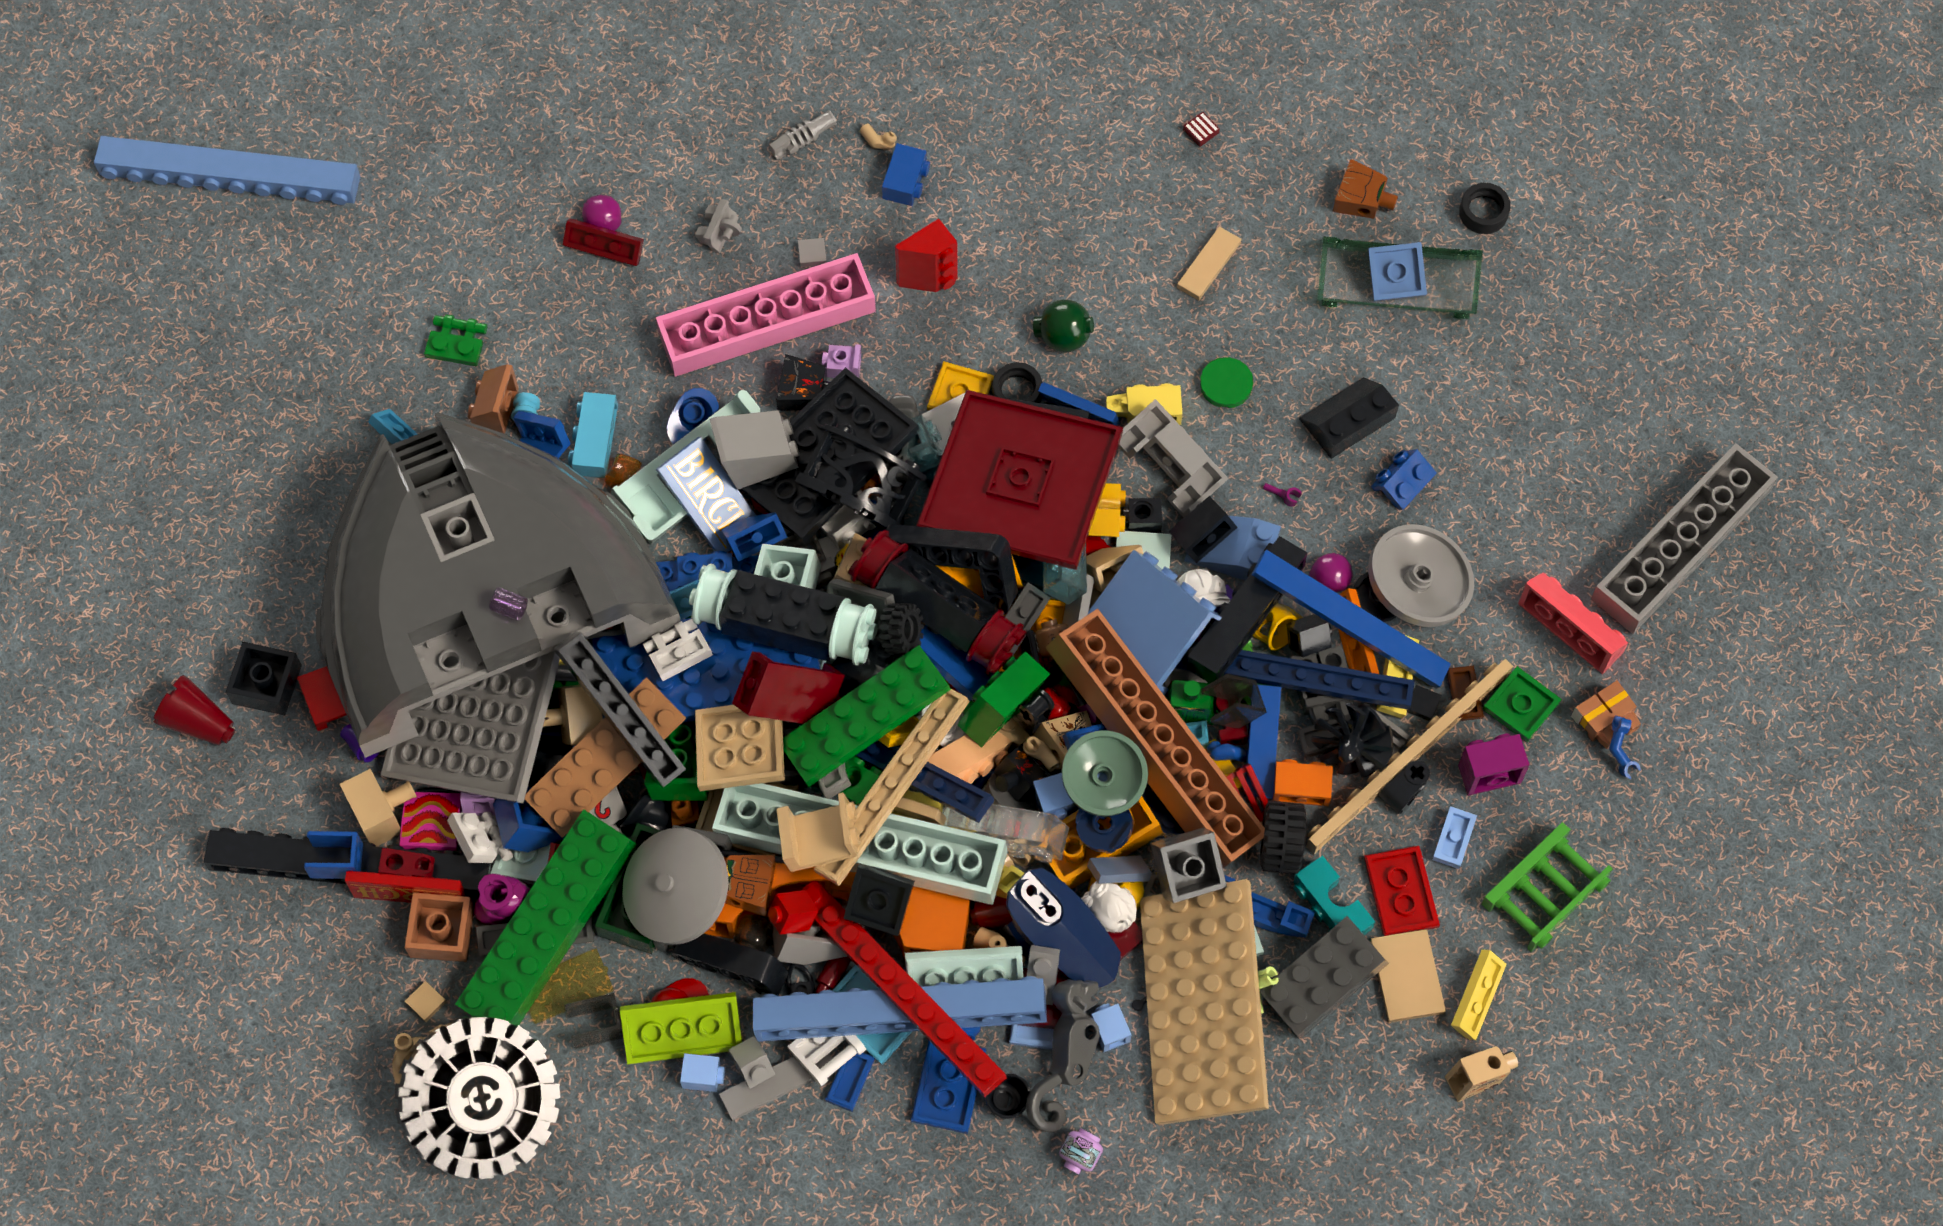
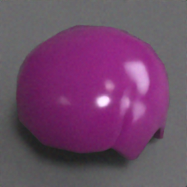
(602, 212)
(1332, 571)

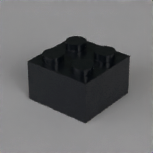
(263, 678)

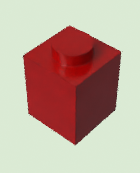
(792, 912)

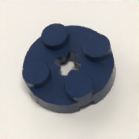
(1104, 840)

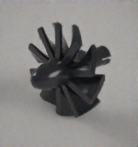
(1361, 741)

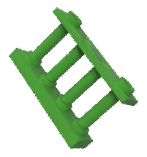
(1538, 860)

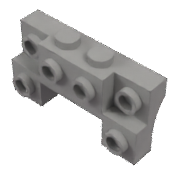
(1175, 454)

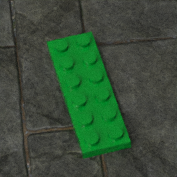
(864, 715)

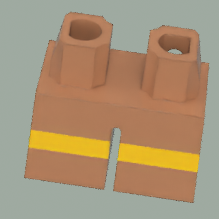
(1600, 709)

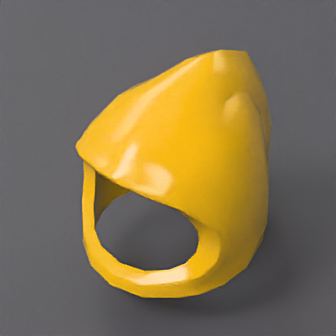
(1279, 616)

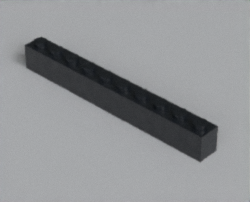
(286, 856)

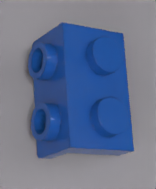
(542, 432)
(1404, 477)

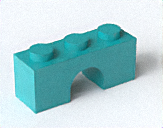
(1315, 883)

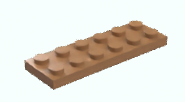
(597, 763)

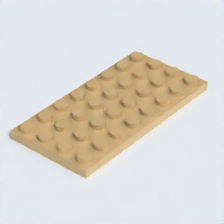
(1204, 1005)

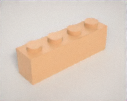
(968, 760)

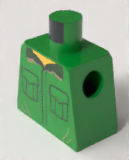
(1190, 702)

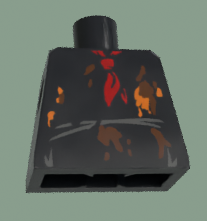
(799, 383)
(1018, 773)

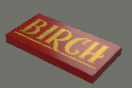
(399, 887)

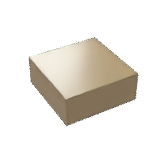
(425, 1001)

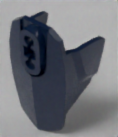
(1072, 927)

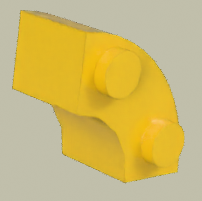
(1107, 517)

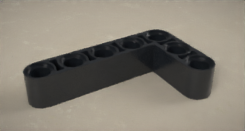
(968, 550)

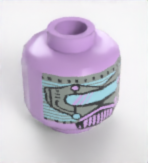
(1081, 1151)

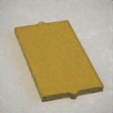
(572, 982)

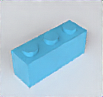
(593, 434)

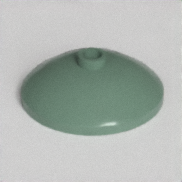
(1109, 754)

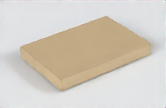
(1410, 979)

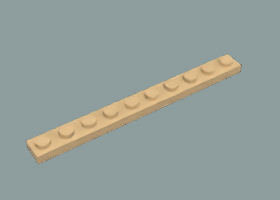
(1416, 748)

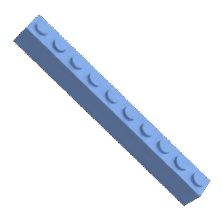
(227, 170)
(873, 1013)

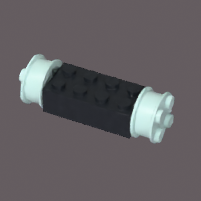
(783, 615)

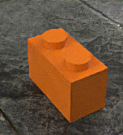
(1303, 782)

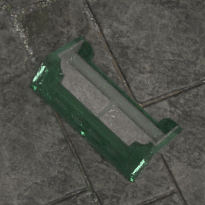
(1449, 275)

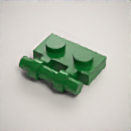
(453, 347)

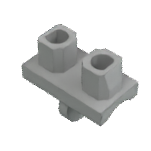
(721, 227)

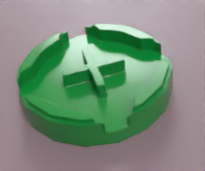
(1226, 382)

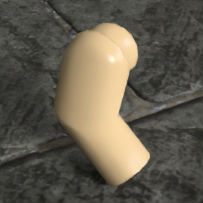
(877, 141)
(1040, 751)

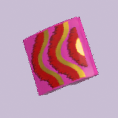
(426, 821)

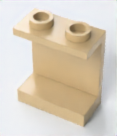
(818, 835)

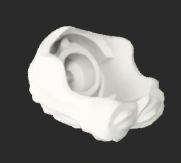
(1111, 906)

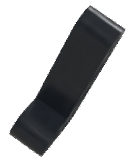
(734, 961)

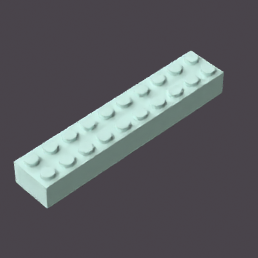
(922, 851)

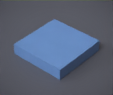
(1397, 271)

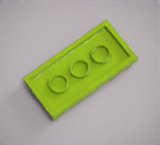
(679, 1027)

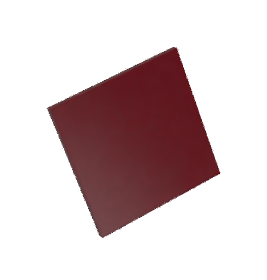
(1022, 477)

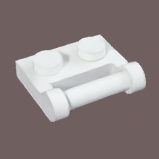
(812, 1050)

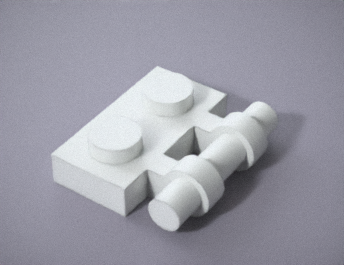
(680, 654)
(474, 839)

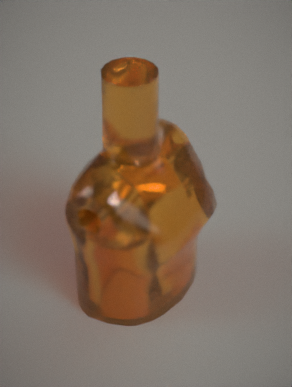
(621, 470)

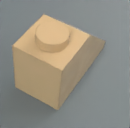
(1106, 563)

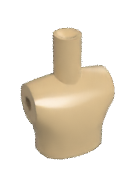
(990, 939)

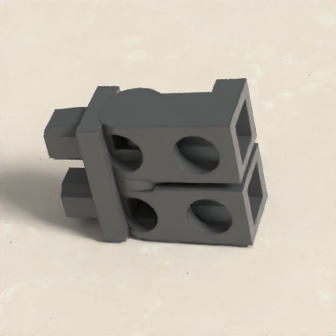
(1316, 704)

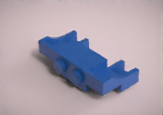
(688, 567)

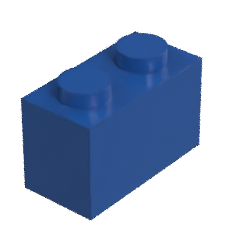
(905, 174)

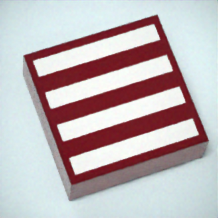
(1201, 129)

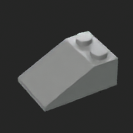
(806, 946)

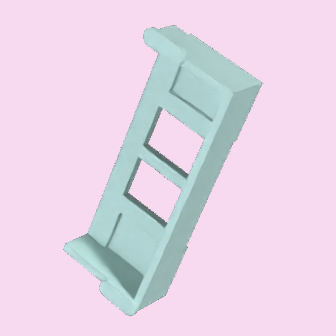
(647, 497)

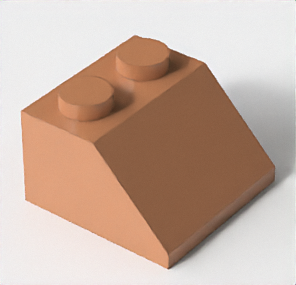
(494, 398)

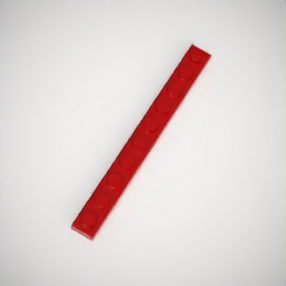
(905, 993)

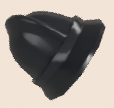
(650, 813)

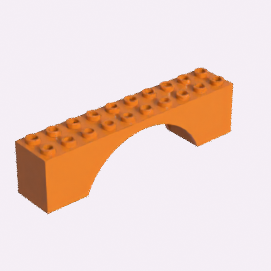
(930, 924)

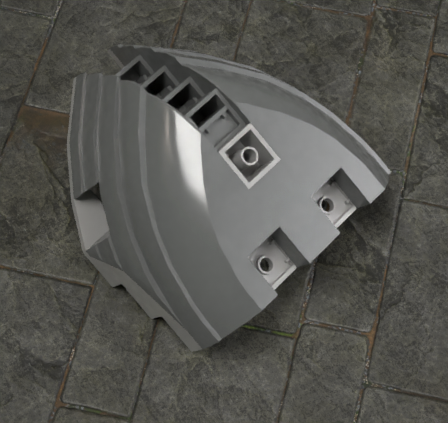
(430, 543)

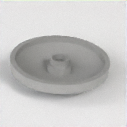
(1421, 575)
(675, 886)

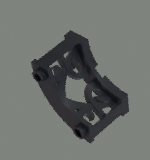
(825, 485)

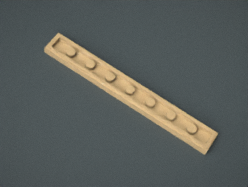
(899, 776)

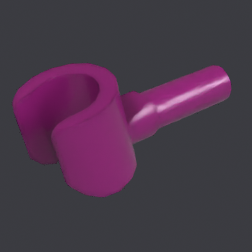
(1284, 494)

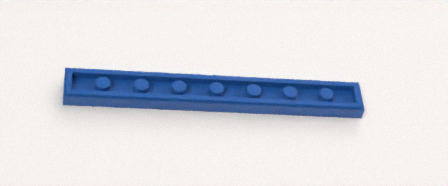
(1351, 619)

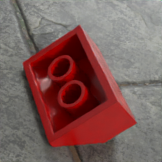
(927, 259)

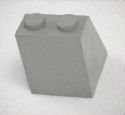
(754, 446)

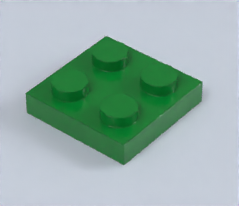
(1522, 704)

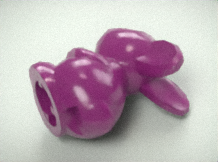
(499, 898)

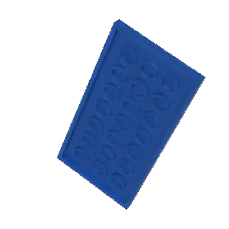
(702, 685)

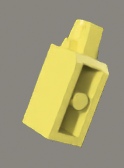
(1140, 396)

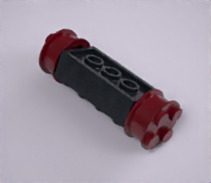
(943, 602)

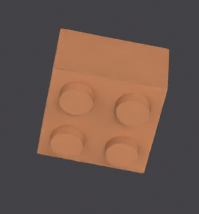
(439, 927)

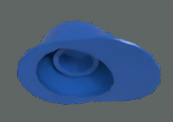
(690, 411)

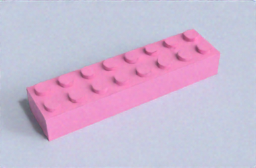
(766, 314)

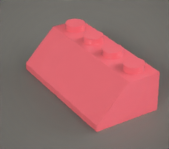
(1572, 622)

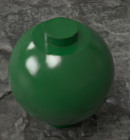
(1064, 326)

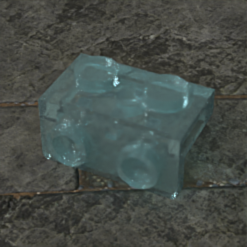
(929, 436)

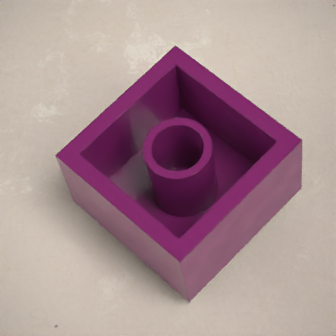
(1493, 764)

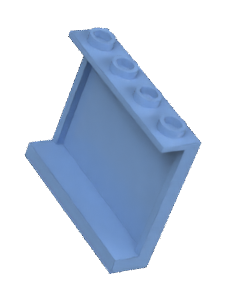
(1154, 614)

